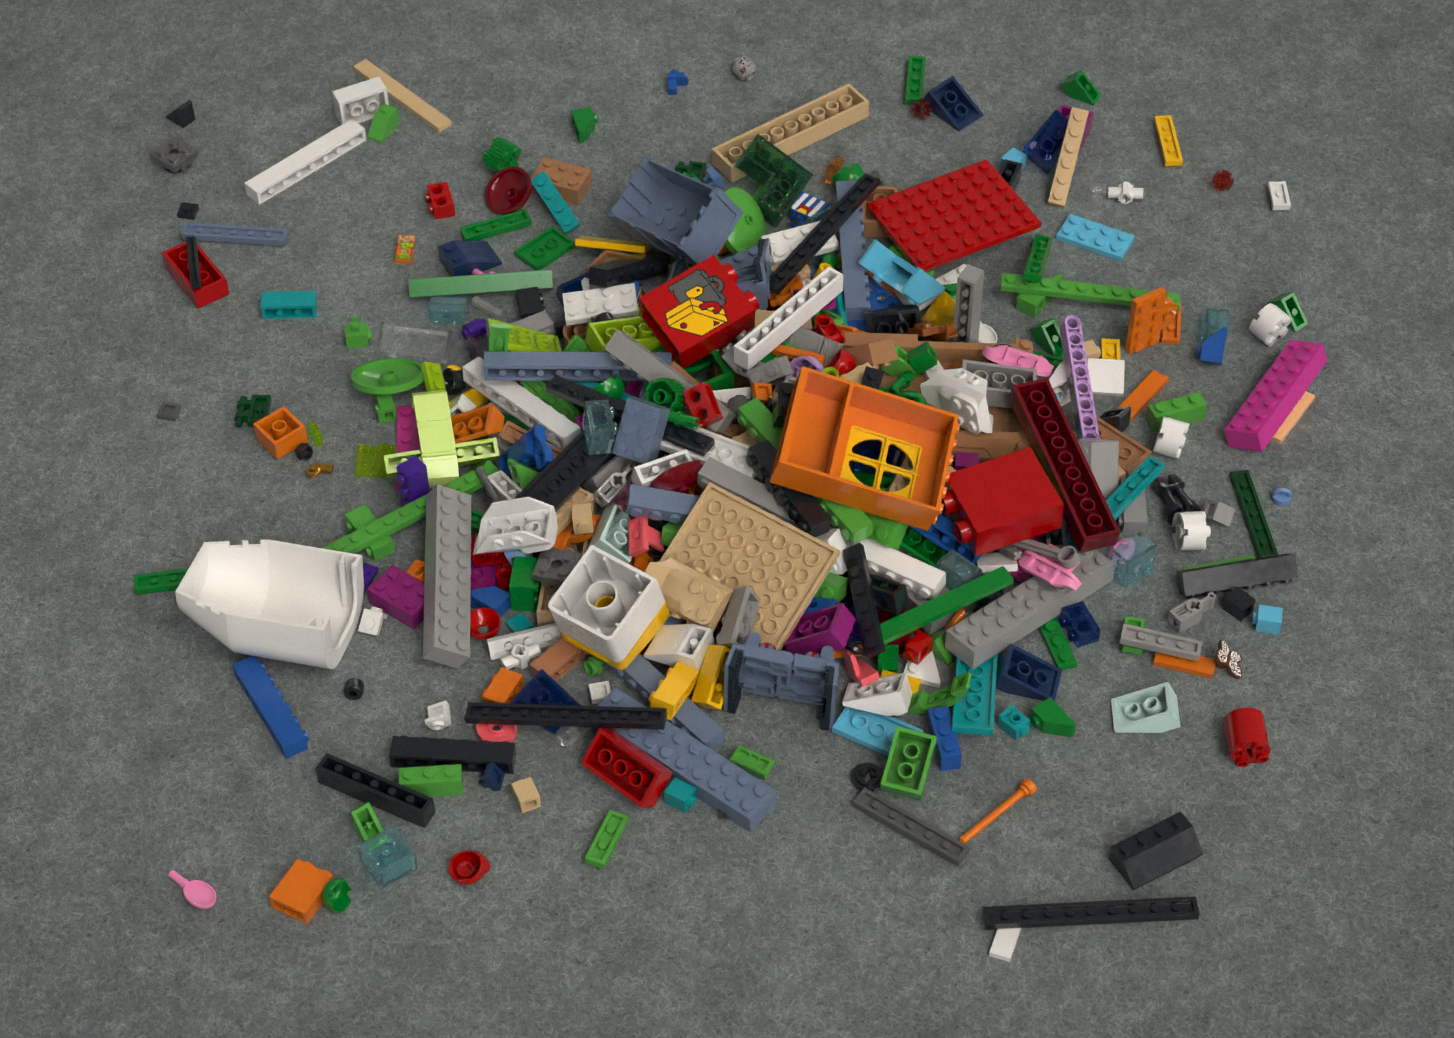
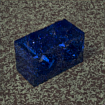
(1079, 624)

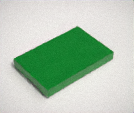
(544, 249)

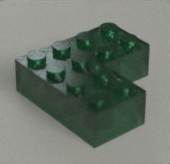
(778, 175)

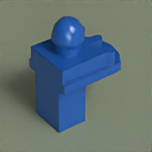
(676, 79)

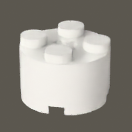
(1270, 324)
(1171, 437)
(1190, 530)

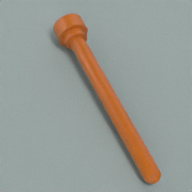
(1025, 789)

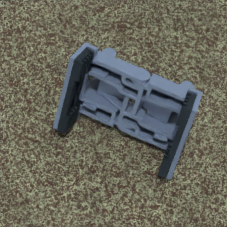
(751, 277)
(776, 672)

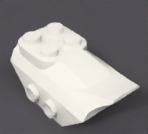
(960, 394)
(517, 525)

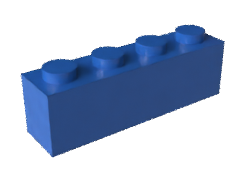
(943, 535)

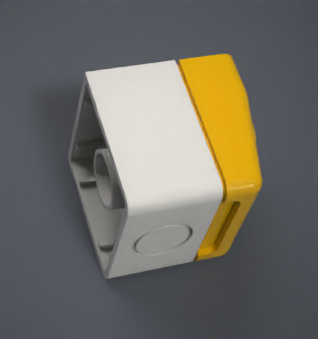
(609, 608)

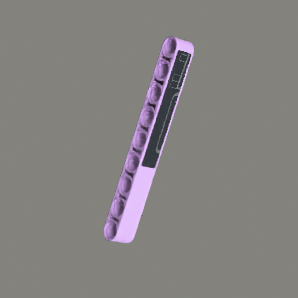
(1081, 382)

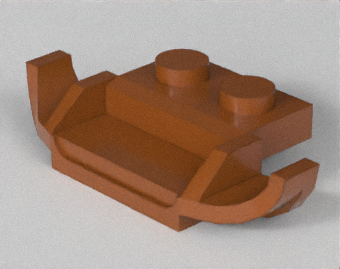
(934, 332)

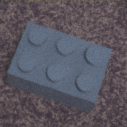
(641, 430)

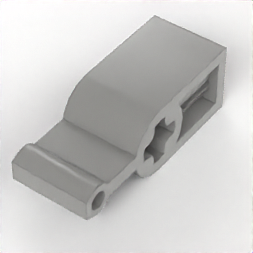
(611, 488)
(1190, 612)

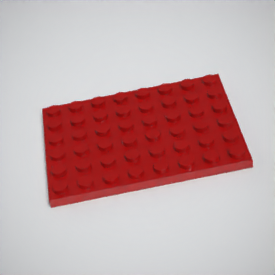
(953, 215)

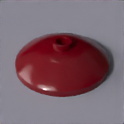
(508, 190)
(679, 477)

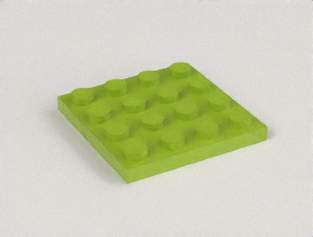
(527, 340)

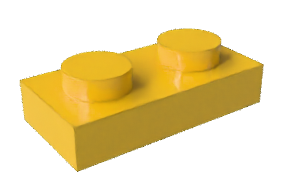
(1110, 349)

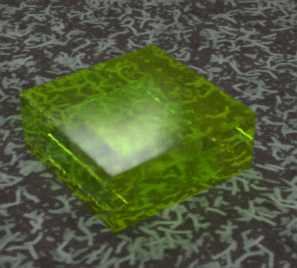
(315, 434)

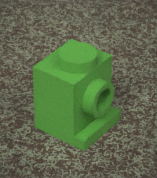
(385, 408)

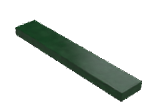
(1253, 513)

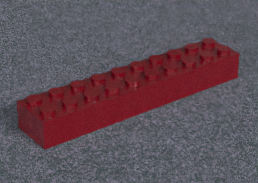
(1064, 464)

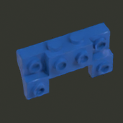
(528, 450)

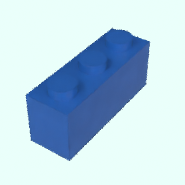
(947, 747)

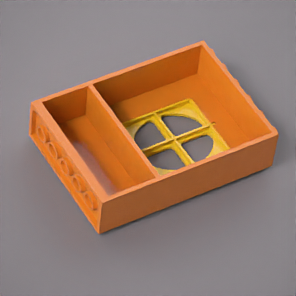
(834, 415)

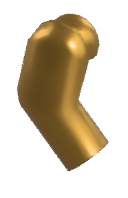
(319, 468)

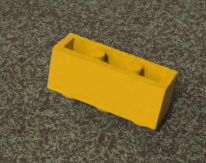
(710, 683)
(674, 689)

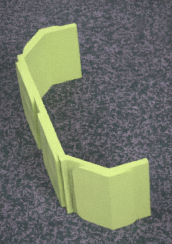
(436, 436)

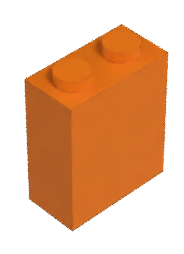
(300, 891)

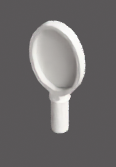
(986, 334)

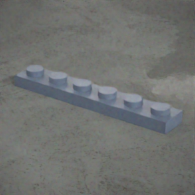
(235, 234)

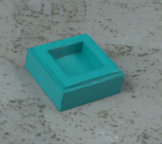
(518, 623)

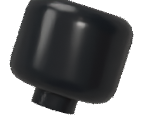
(353, 689)

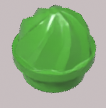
(593, 666)

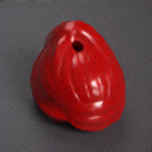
(843, 362)
(464, 864)

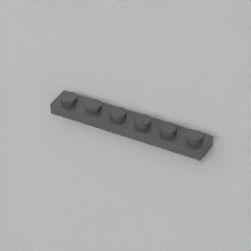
(911, 827)

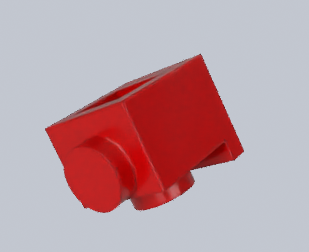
(918, 647)

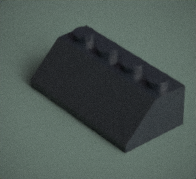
(1156, 851)

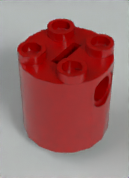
(1246, 736)

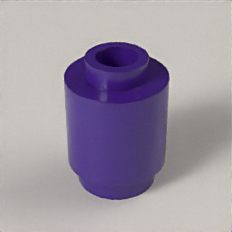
(474, 328)

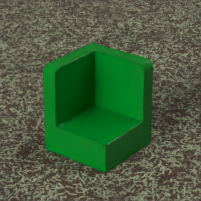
(922, 357)
(889, 659)

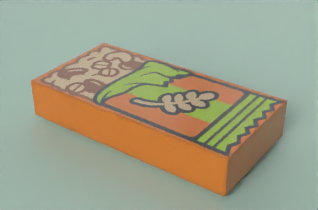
(405, 249)

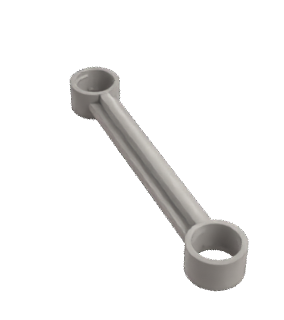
(1050, 551)

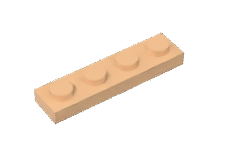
(1293, 417)

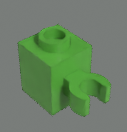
(357, 334)

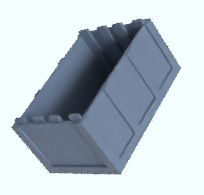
(675, 213)

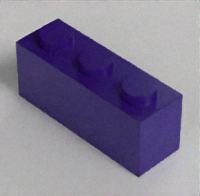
(412, 480)

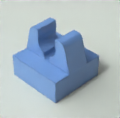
(713, 178)

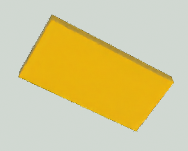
(611, 244)

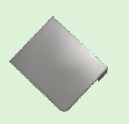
(1218, 512)

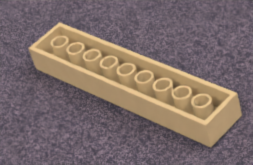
(796, 128)

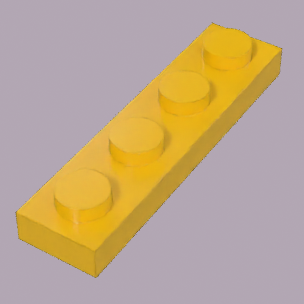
(1168, 140)

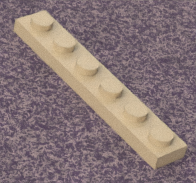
(1068, 157)

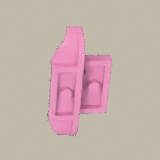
(1014, 357)
(1049, 569)

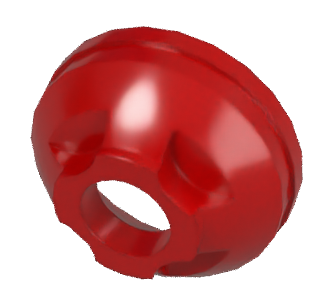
(484, 617)

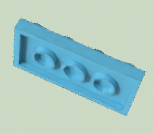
(1095, 237)
(869, 729)

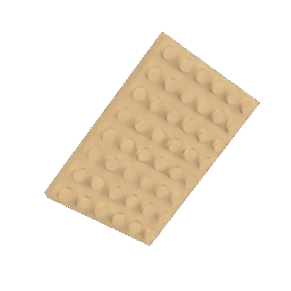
(755, 551)

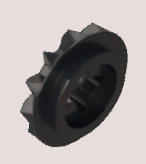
(859, 773)

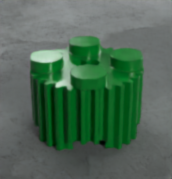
(501, 155)
(666, 393)

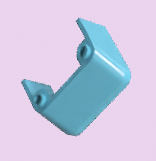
(900, 274)

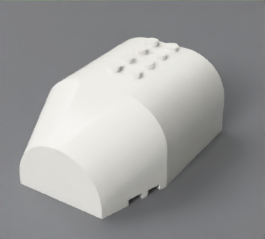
(275, 599)

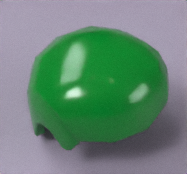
(335, 895)

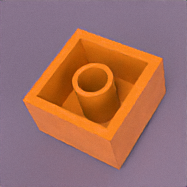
(280, 432)

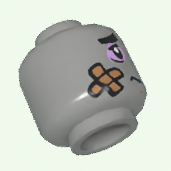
(744, 68)

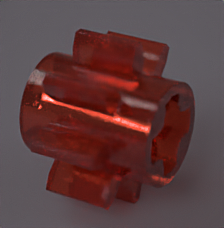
(917, 110)
(1223, 180)

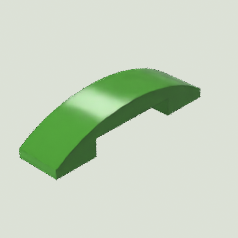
(947, 696)

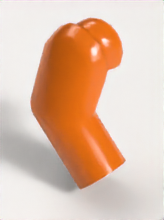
(958, 617)

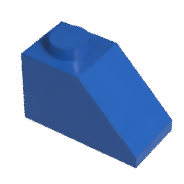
(1213, 348)
(491, 598)

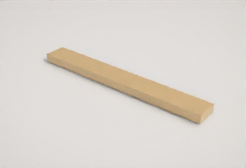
(404, 96)

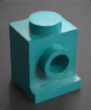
(1014, 722)

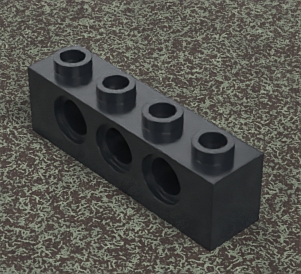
(888, 594)

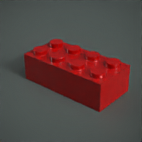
(212, 280)
(626, 767)

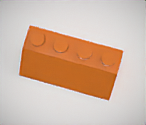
(477, 423)

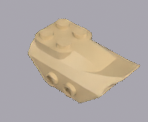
(691, 592)

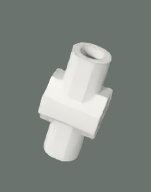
(1125, 193)
(520, 656)

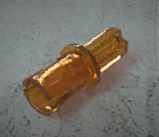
(832, 169)

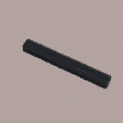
(193, 262)

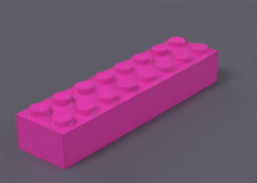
(1275, 395)

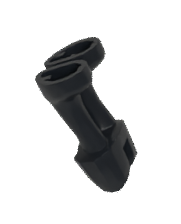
(1168, 492)

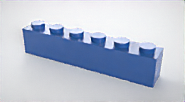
(270, 706)

